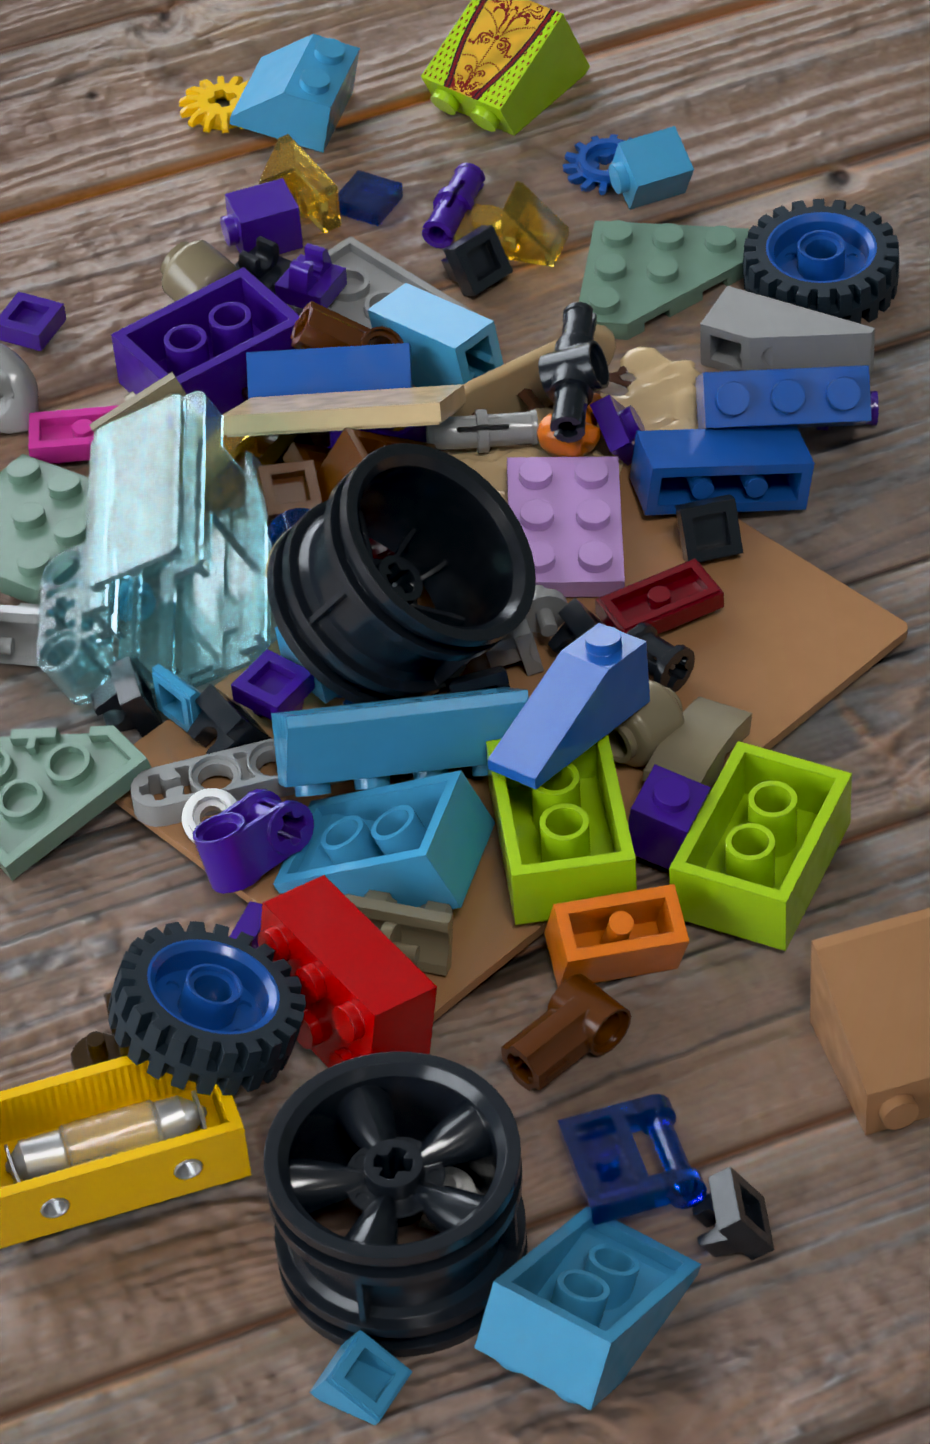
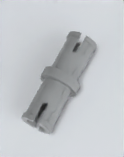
(474, 432)

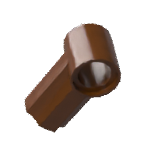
(325, 328)
(576, 1022)

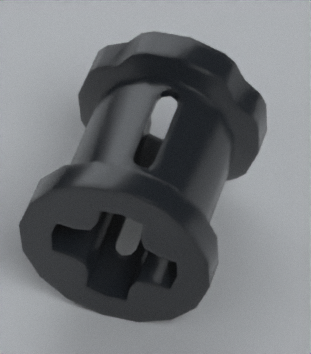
(666, 655)

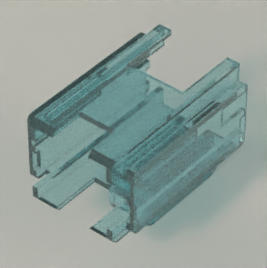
(165, 558)

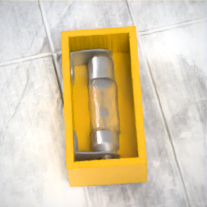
(109, 1145)

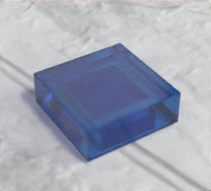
(369, 197)

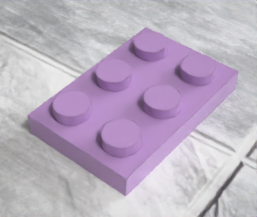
(570, 521)

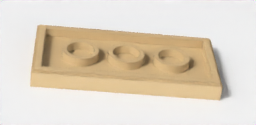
(344, 410)

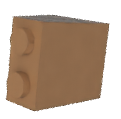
(876, 1017)

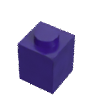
(265, 212)
(664, 814)

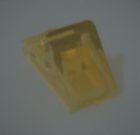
(306, 181)
(524, 227)

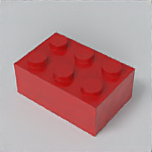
(354, 979)

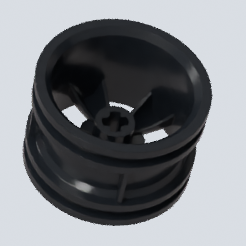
(359, 615)
(382, 1138)

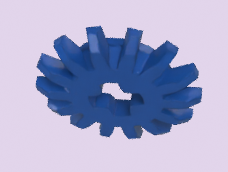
(585, 165)

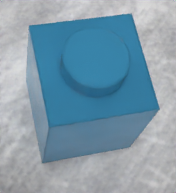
(651, 168)

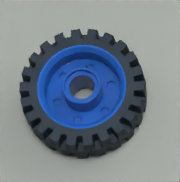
(824, 259)
(206, 1008)

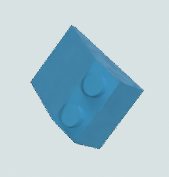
(397, 839)
(583, 1307)

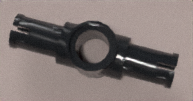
(573, 372)

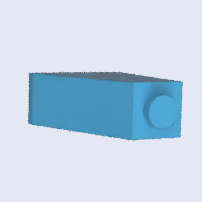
(445, 339)

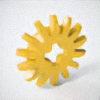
(202, 105)

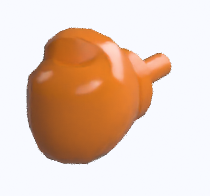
(573, 449)

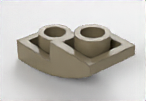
(702, 741)

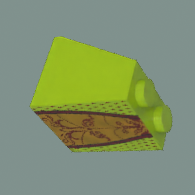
(504, 64)

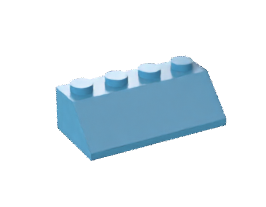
(390, 738)

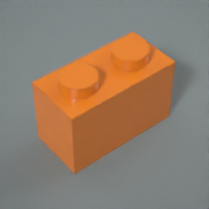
(617, 935)

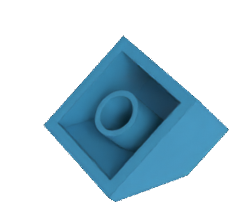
(299, 91)

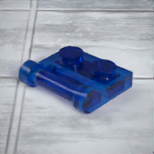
(612, 1169)

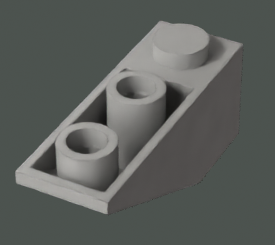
(767, 333)

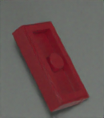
(662, 599)

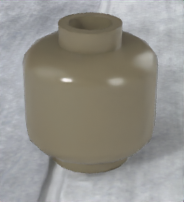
(192, 268)
(641, 733)

